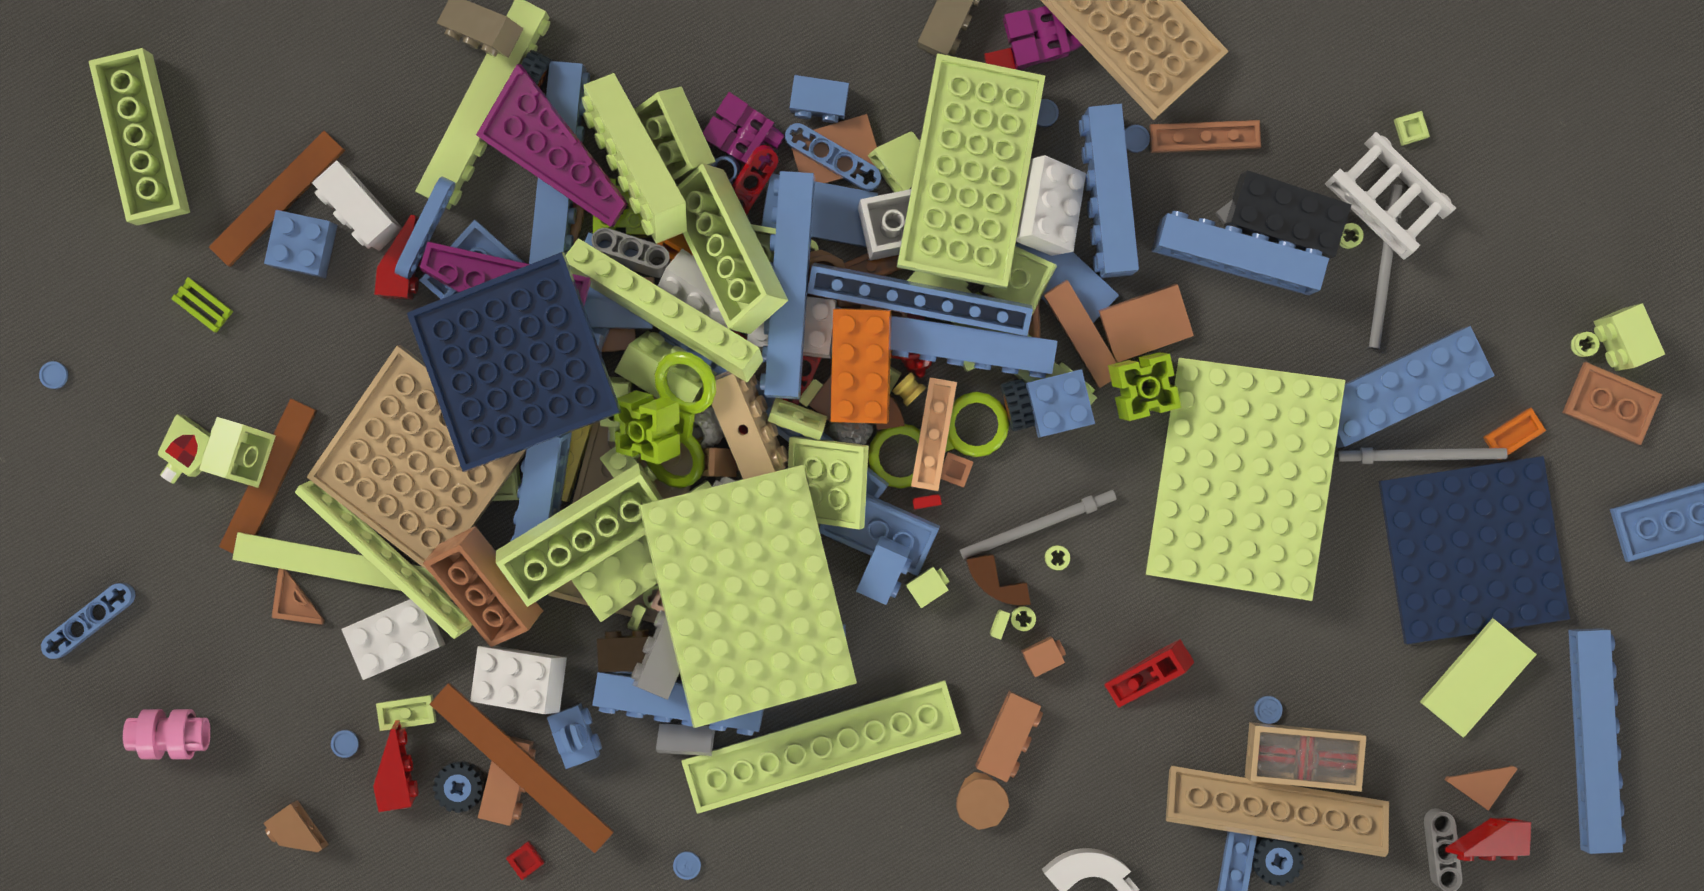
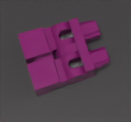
(1029, 51)
(739, 115)

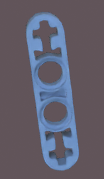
(832, 158)
(425, 227)
(90, 623)

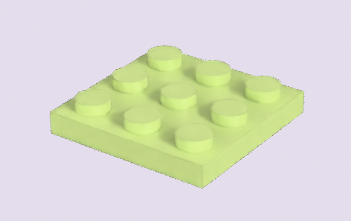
(834, 477)

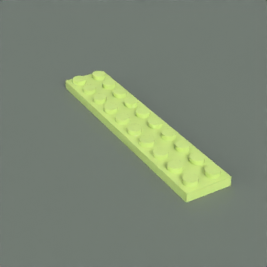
(821, 746)

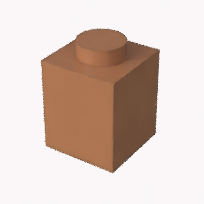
(1044, 656)

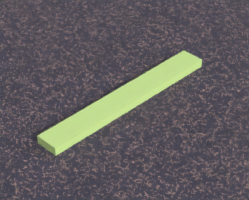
(386, 560)
(315, 561)

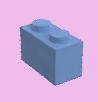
(819, 98)
(884, 569)

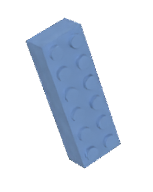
(1109, 191)
(1240, 254)
(1411, 385)
(616, 692)

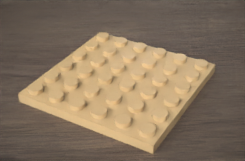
(400, 466)

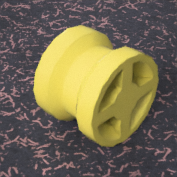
(909, 389)

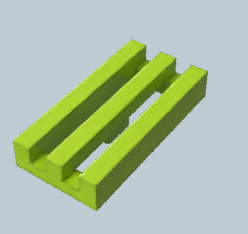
(183, 290)

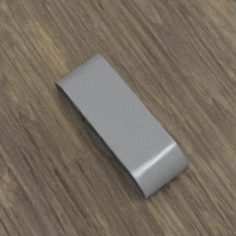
(640, 262)
(1434, 839)

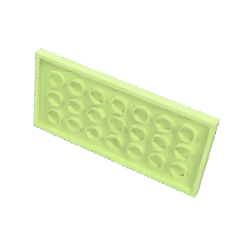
(971, 171)

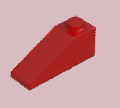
(1150, 673)

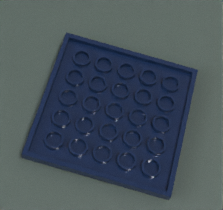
(514, 362)
(1473, 549)

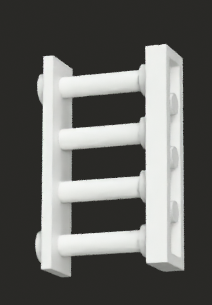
(1384, 221)

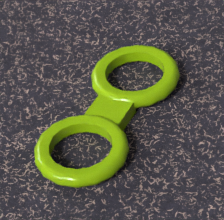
(686, 415)
(953, 439)

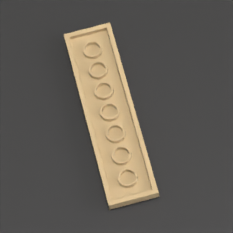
(1278, 811)

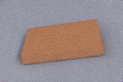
(850, 134)
(1146, 323)
(1612, 403)

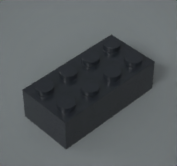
(1287, 213)

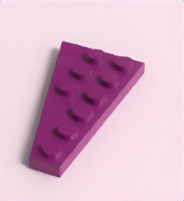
(538, 139)
(465, 269)

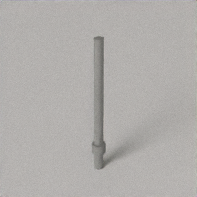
(1383, 280)
(1368, 455)
(1089, 504)

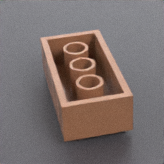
(472, 579)

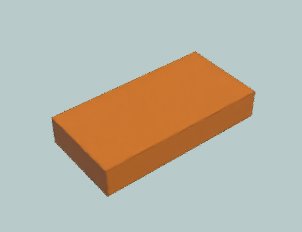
(1516, 432)

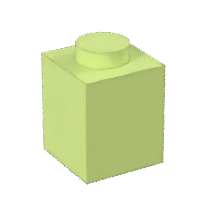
(928, 586)

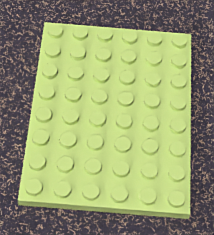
(1246, 478)
(747, 595)

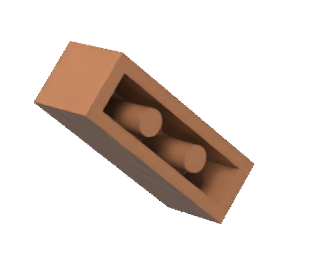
(1009, 736)
(502, 793)

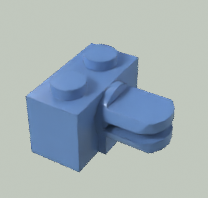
(574, 735)

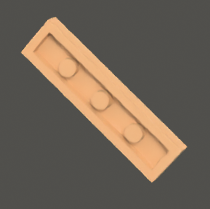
(934, 434)

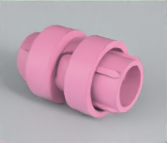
(154, 734)

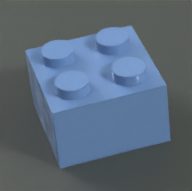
(300, 244)
(1060, 403)

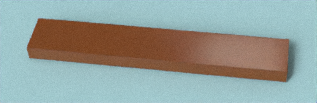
(277, 196)
(258, 501)

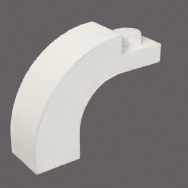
(1088, 862)

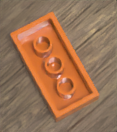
(861, 365)

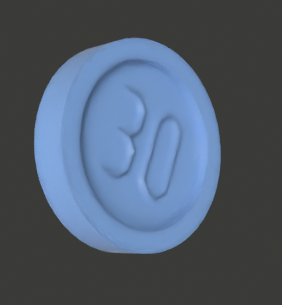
(1047, 113)
(1136, 138)
(53, 375)
(1268, 709)
(345, 743)
(687, 865)

